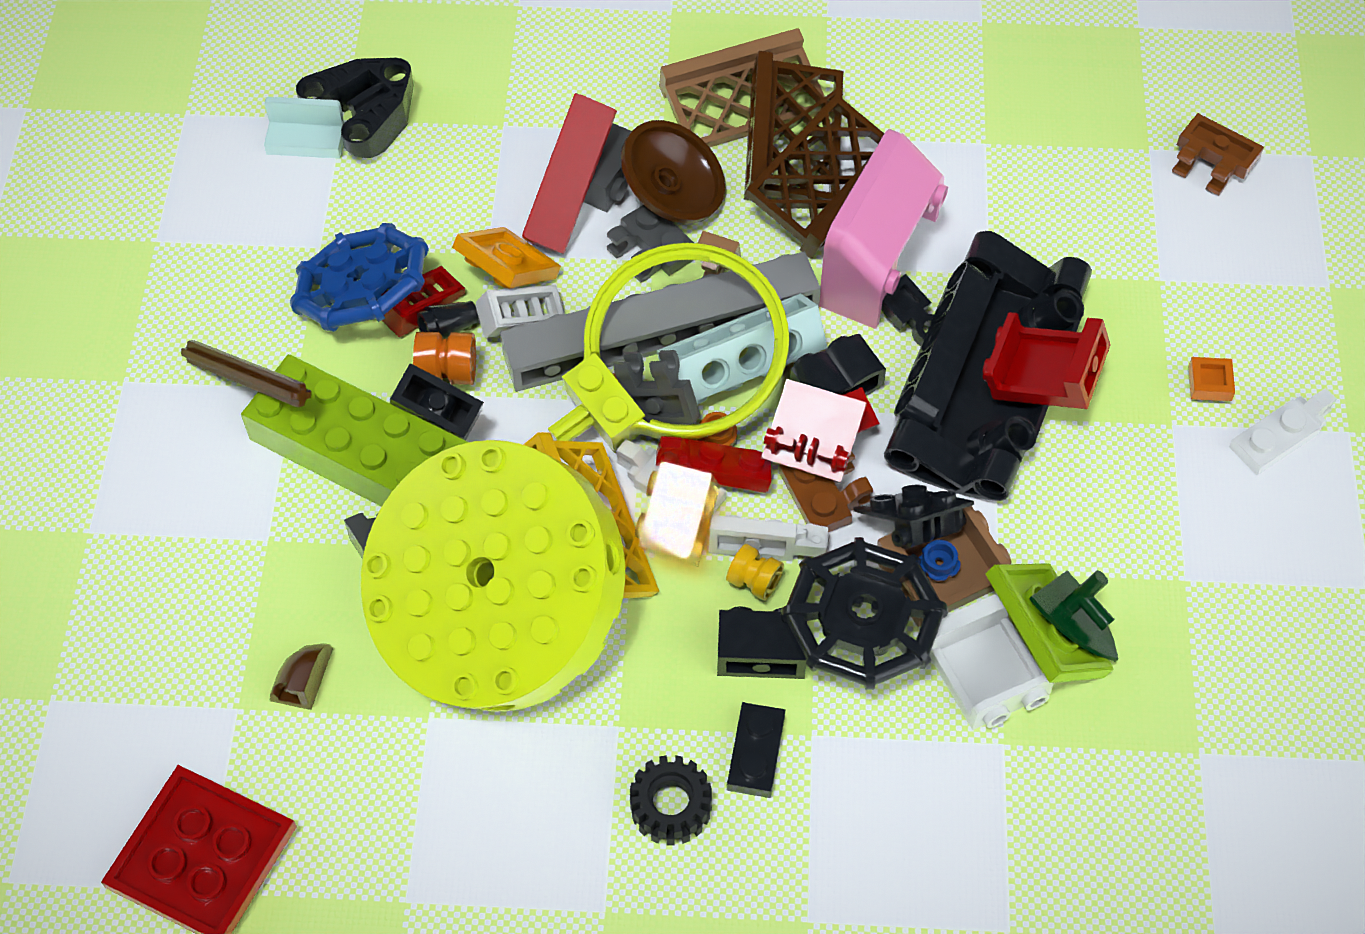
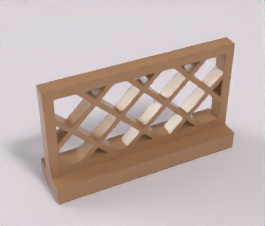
(726, 66)

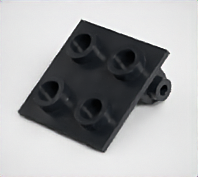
(918, 514)

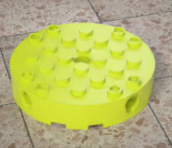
(551, 587)

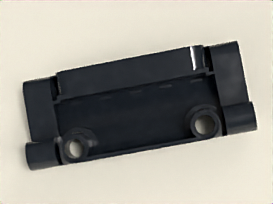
(945, 398)

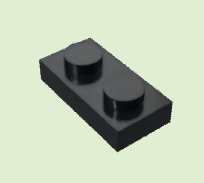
(756, 750)

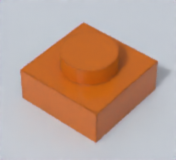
(1211, 379)

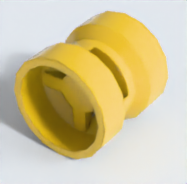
(758, 573)

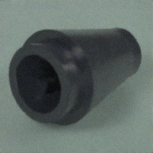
(447, 318)

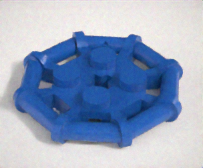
(373, 265)

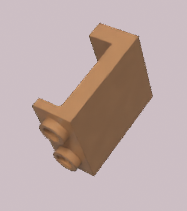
(977, 555)

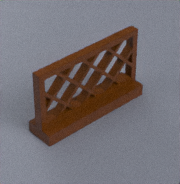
(763, 118)
(815, 233)

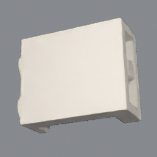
(987, 664)

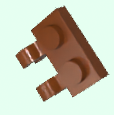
(1218, 145)
(820, 498)

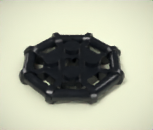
(868, 635)

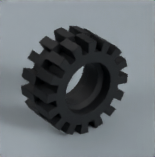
(670, 774)

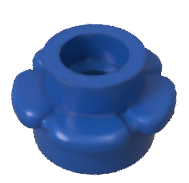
(942, 551)

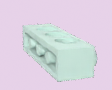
(755, 330)

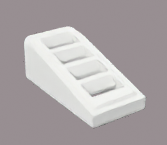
(495, 311)

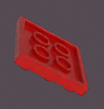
(199, 854)

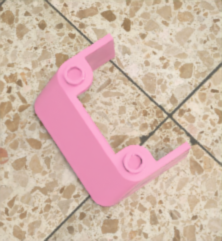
(875, 227)

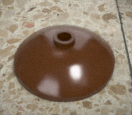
(672, 172)

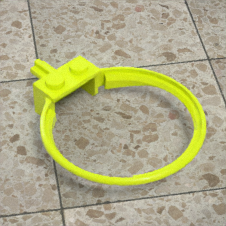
(604, 401)

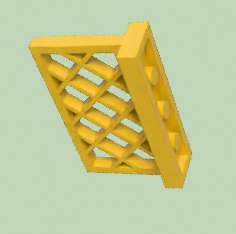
(605, 482)

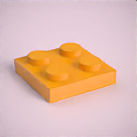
(506, 257)

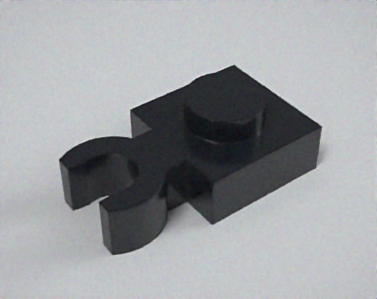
(908, 307)

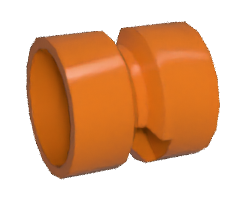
(448, 357)

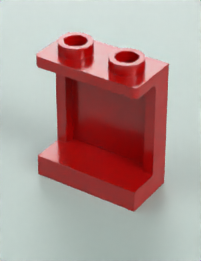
(1046, 363)

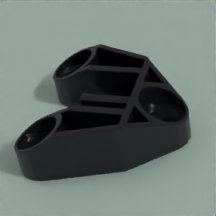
(376, 103)

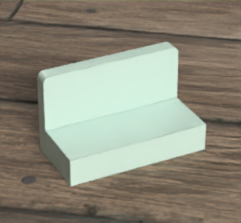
(304, 127)

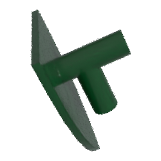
(1078, 613)

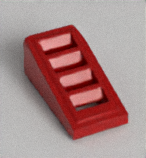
(403, 317)

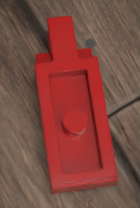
(727, 464)

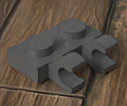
(648, 232)
(666, 397)

